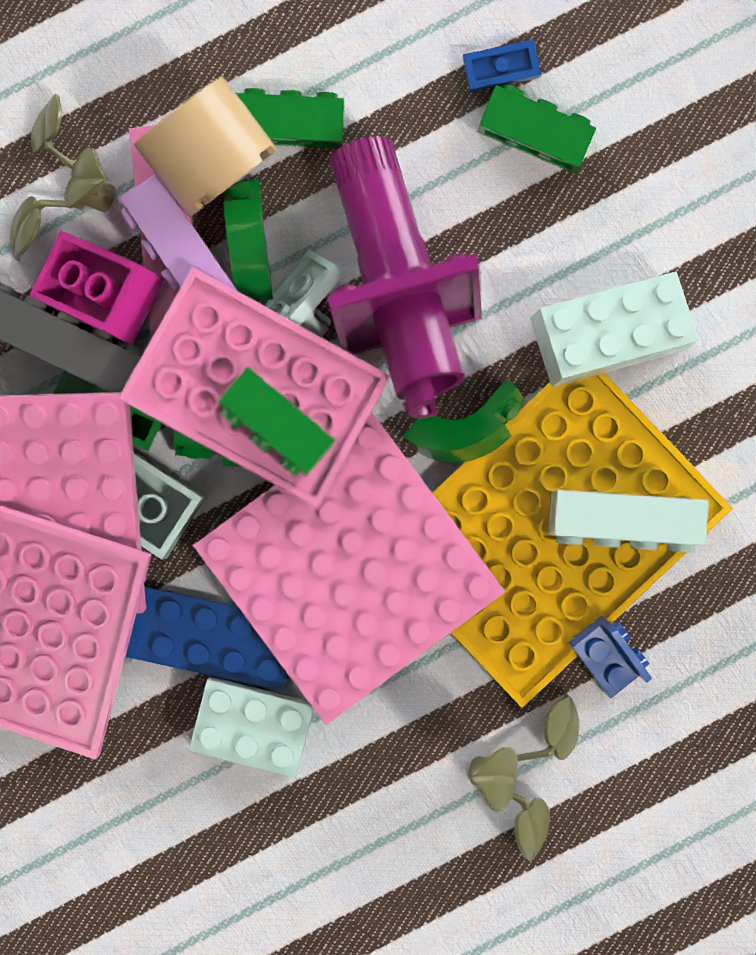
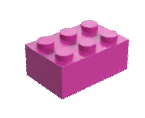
(96, 287)

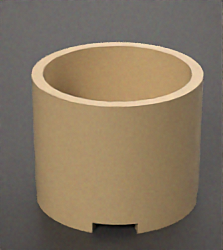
(205, 146)

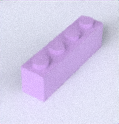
(169, 233)

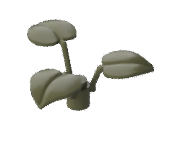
(85, 186)
(497, 774)

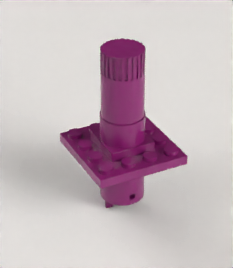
(403, 297)

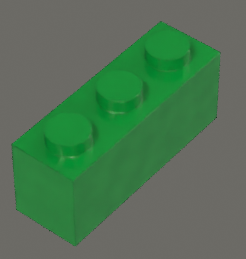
(298, 119)
(537, 128)
(275, 423)

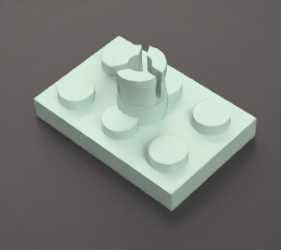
(304, 290)

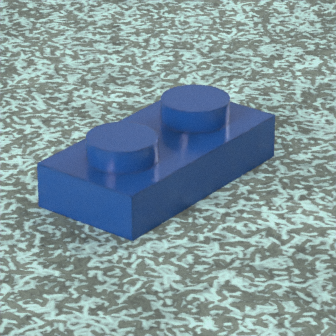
(501, 65)

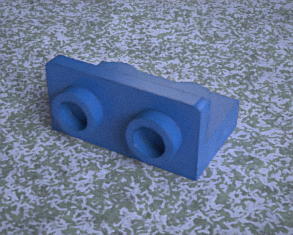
(608, 656)

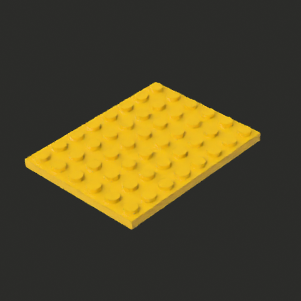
(564, 440)

